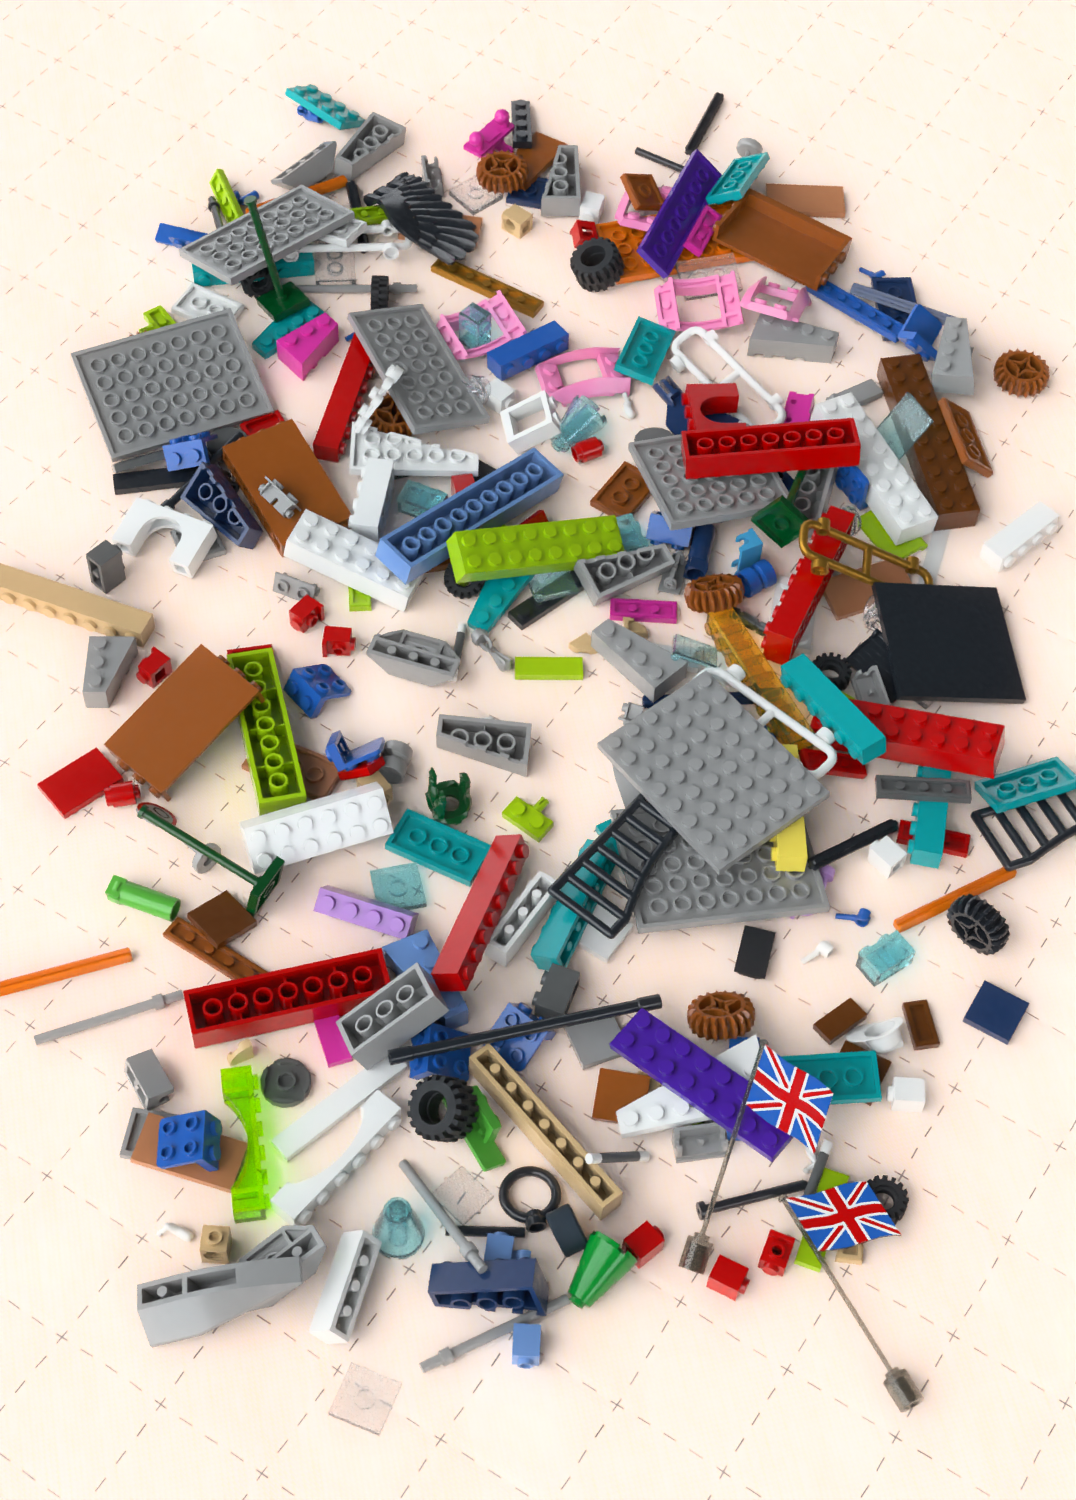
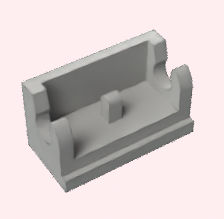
(432, 174)
(869, 686)
(148, 1079)
(699, 1142)

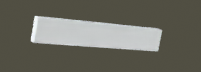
(335, 1108)

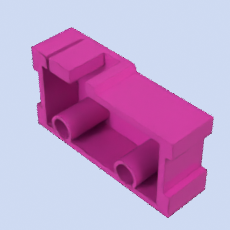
(799, 407)

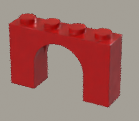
(709, 399)

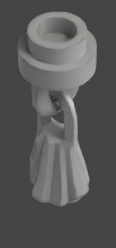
(479, 637)

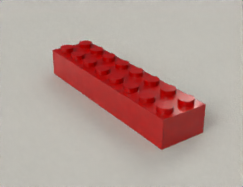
(770, 448)
(804, 592)
(933, 739)
(283, 997)

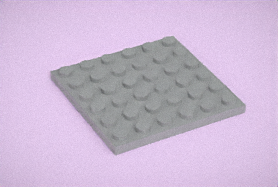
(699, 500)

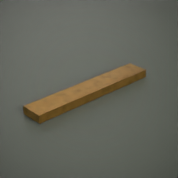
(488, 286)

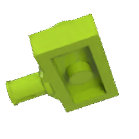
(156, 318)
(529, 817)

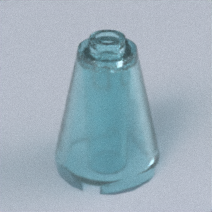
(578, 423)
(398, 1229)

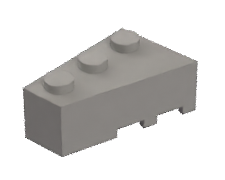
(105, 667)

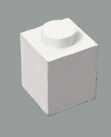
(592, 207)
(501, 396)
(886, 856)
(906, 1094)

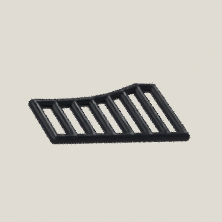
(1046, 845)
(640, 876)

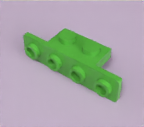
(483, 1135)

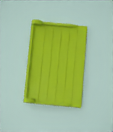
(880, 538)

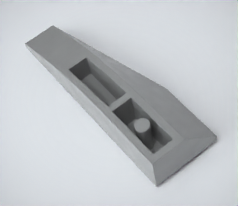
(211, 1296)

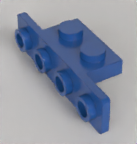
(176, 235)

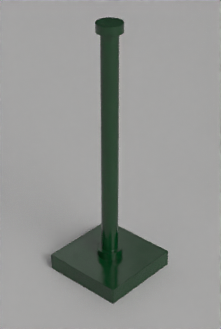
(285, 298)
(781, 518)
(262, 885)

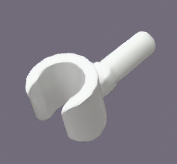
(823, 948)

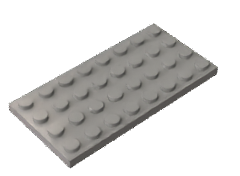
(289, 225)
(431, 385)

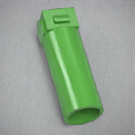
(142, 898)

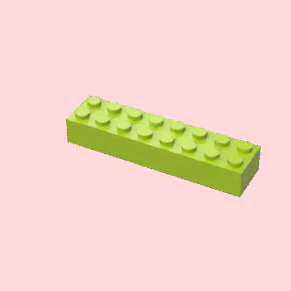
(531, 548)
(268, 736)

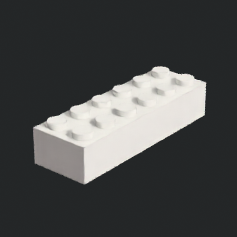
(347, 559)
(316, 827)

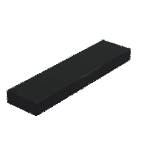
(151, 480)

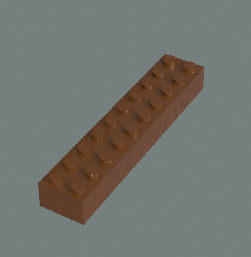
(933, 455)

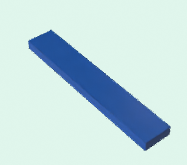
(858, 310)

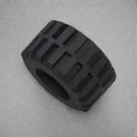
(597, 264)
(426, 1103)

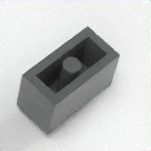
(106, 566)
(557, 991)

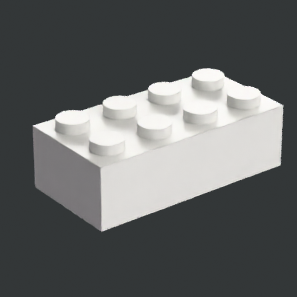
(373, 499)

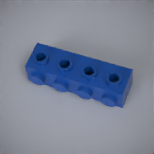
(527, 350)

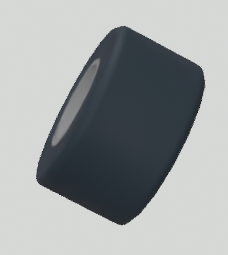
(567, 1230)

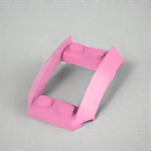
(633, 219)
(728, 297)
(799, 298)
(502, 314)
(608, 385)

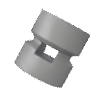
(397, 758)

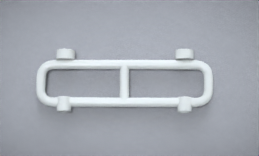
(390, 249)
(681, 361)
(821, 739)

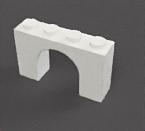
(147, 517)

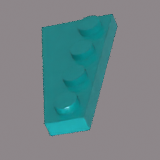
(265, 343)
(495, 600)

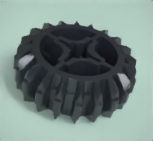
(978, 924)

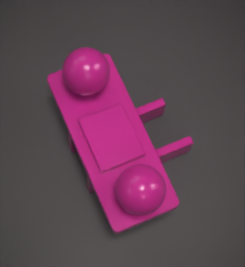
(491, 136)

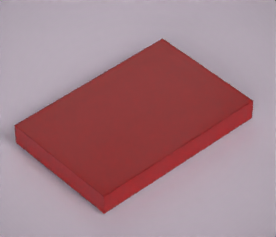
(79, 783)

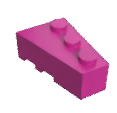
(308, 344)

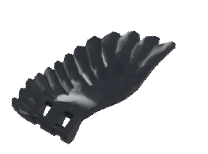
(425, 218)

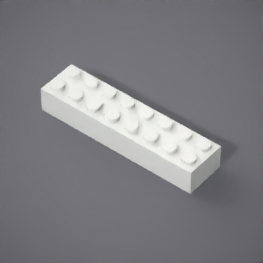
(891, 490)

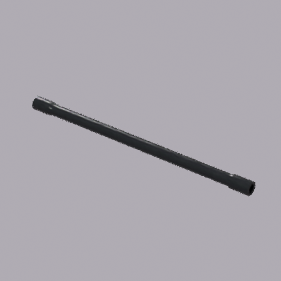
(409, 1053)

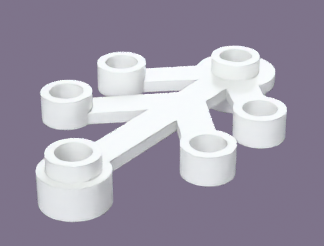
(363, 422)

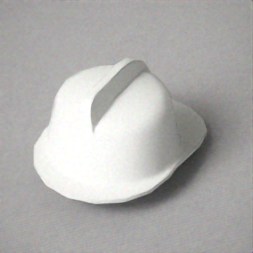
(879, 1036)

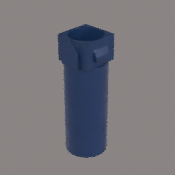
(700, 552)

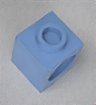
(526, 1345)

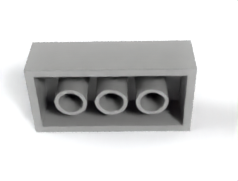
(392, 1016)

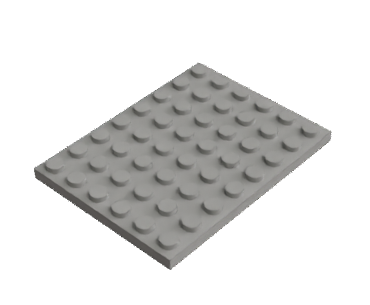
(171, 384)
(713, 771)
(691, 894)

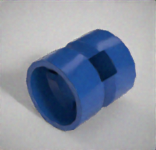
(757, 577)

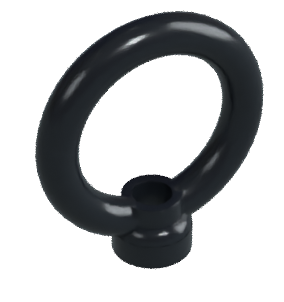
(534, 1219)

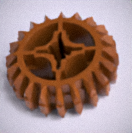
(502, 172)
(1021, 373)
(384, 418)
(714, 593)
(721, 1015)

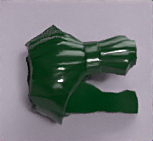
(437, 796)

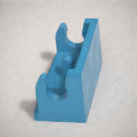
(750, 551)

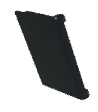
(873, 653)

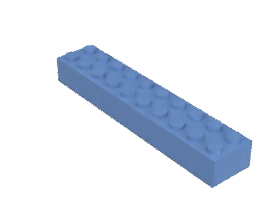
(484, 504)

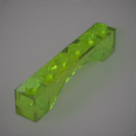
(247, 1192)

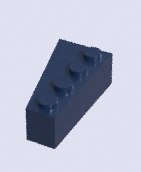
(219, 504)
(504, 1284)

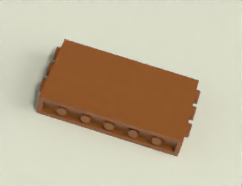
(782, 239)
(286, 456)
(181, 720)

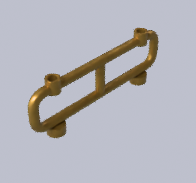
(821, 564)

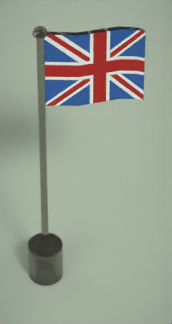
(785, 1100)
(839, 1221)

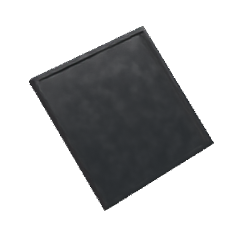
(947, 643)

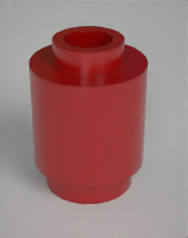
(587, 449)
(122, 794)

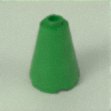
(598, 1269)

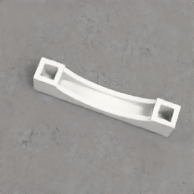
(298, 1200)

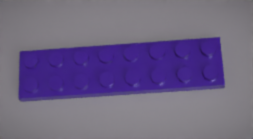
(678, 214)
(696, 1079)

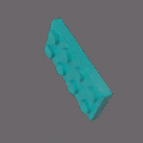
(325, 107)
(737, 178)
(644, 350)
(1026, 784)
(437, 847)
(849, 1075)

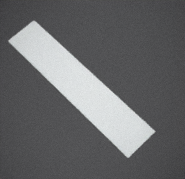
(935, 553)

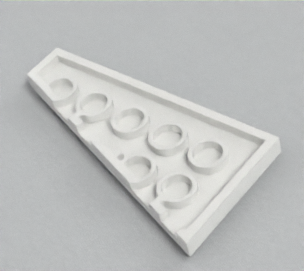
(409, 455)
(666, 1110)

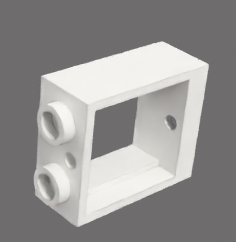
(537, 434)

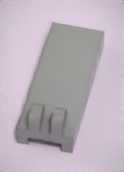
(864, 392)

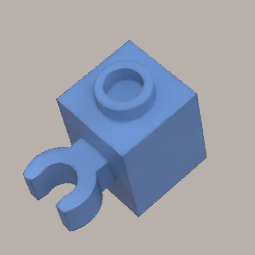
(501, 1246)

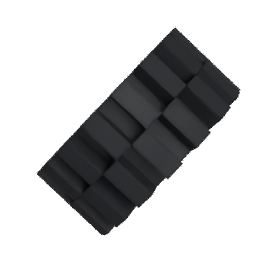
(257, 287)
(379, 292)
(457, 590)
(837, 665)
(895, 1191)

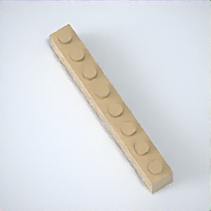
(74, 605)
(545, 1131)

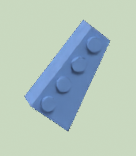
(422, 949)

